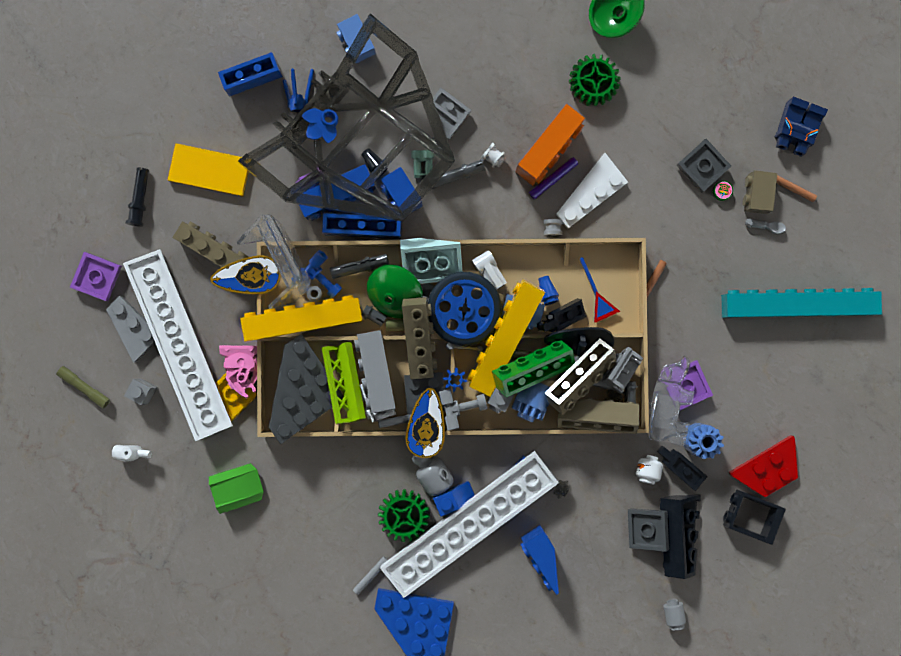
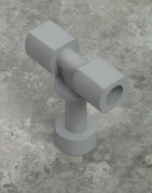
(453, 409)

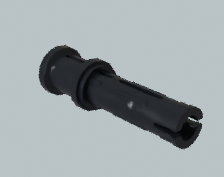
(137, 205)

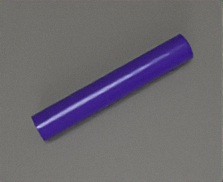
(553, 178)

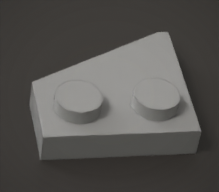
(451, 112)

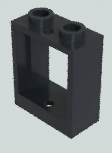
(770, 526)

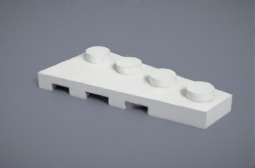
(595, 188)

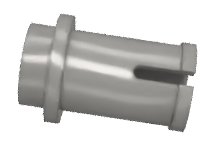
(311, 289)

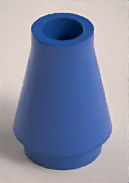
(551, 294)

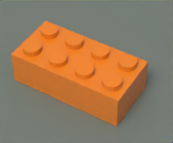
(552, 142)

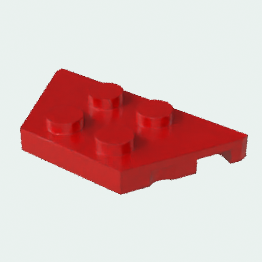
(770, 468)

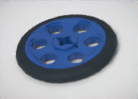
(489, 298)

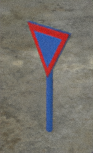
(602, 307)

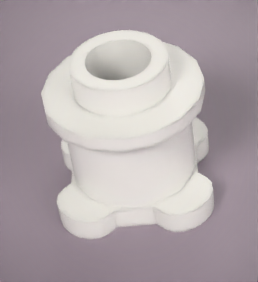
(493, 156)

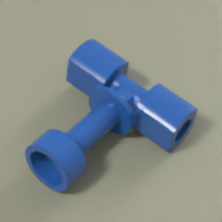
(314, 271)

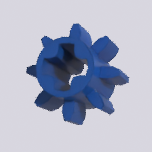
(460, 380)

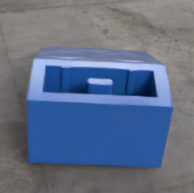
(539, 547)

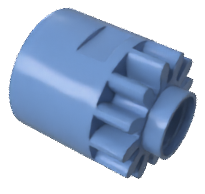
(532, 402)
(695, 437)

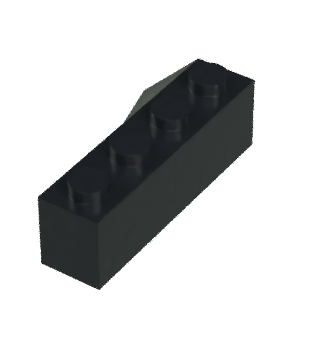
(682, 516)

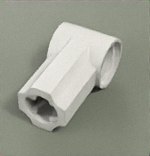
(488, 269)

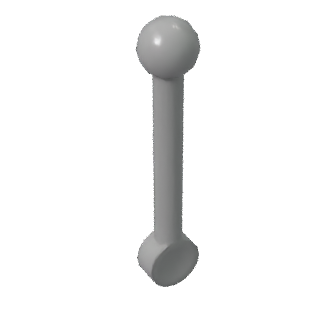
(480, 348)

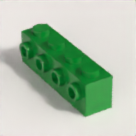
(533, 368)

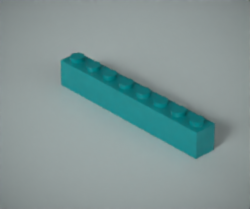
(801, 304)

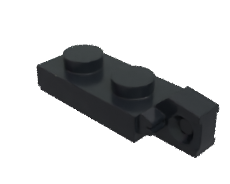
(563, 316)
(682, 467)

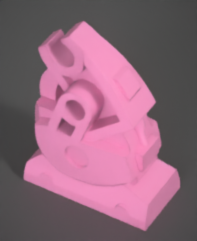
(239, 364)

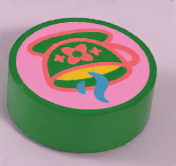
(722, 190)

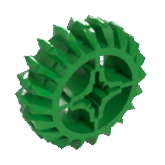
(595, 64)
(410, 519)

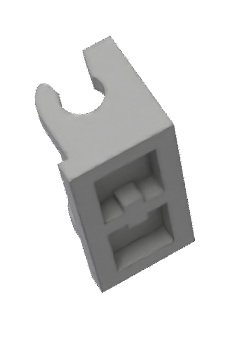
(623, 370)

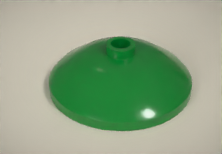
(605, 19)
(395, 283)

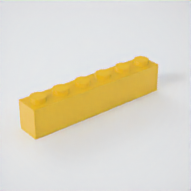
(301, 319)
(507, 335)

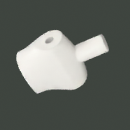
(129, 452)

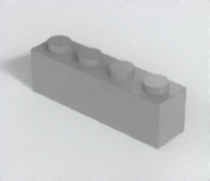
(376, 372)

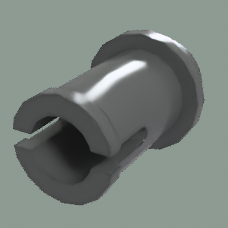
(373, 315)
(630, 391)

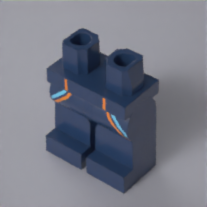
(799, 125)

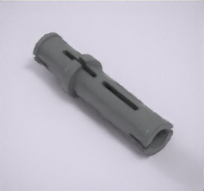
(461, 172)
(366, 264)

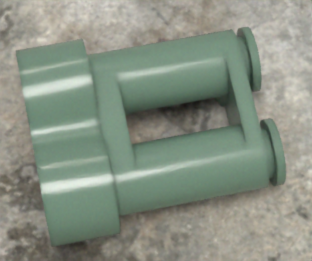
(422, 156)

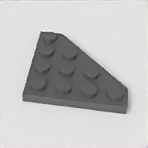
(300, 391)

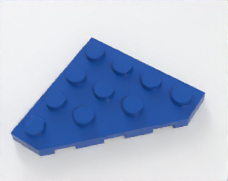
(416, 621)

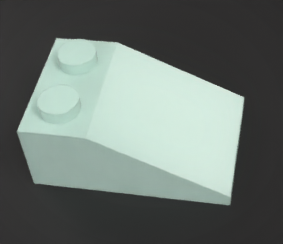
(430, 258)

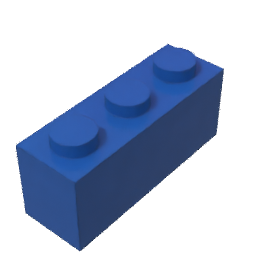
(250, 74)

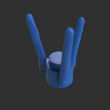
(296, 101)

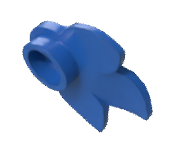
(318, 126)

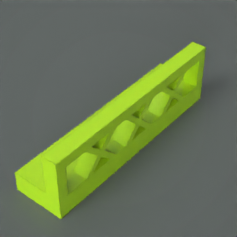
(348, 383)

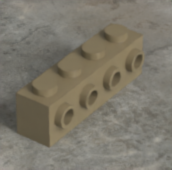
(206, 244)
(418, 337)
(581, 376)
(601, 416)

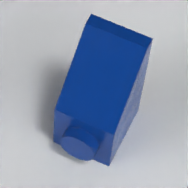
(453, 498)

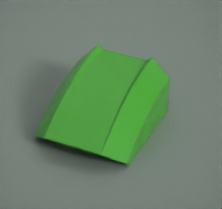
(236, 488)

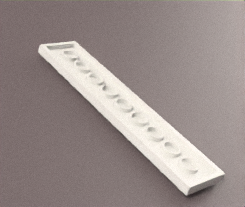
(178, 345)
(469, 524)

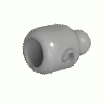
(433, 475)

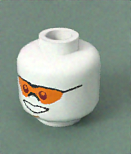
(649, 470)

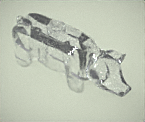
(666, 404)

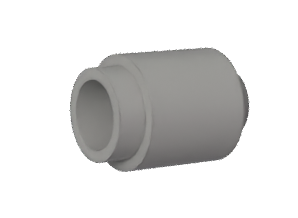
(674, 614)

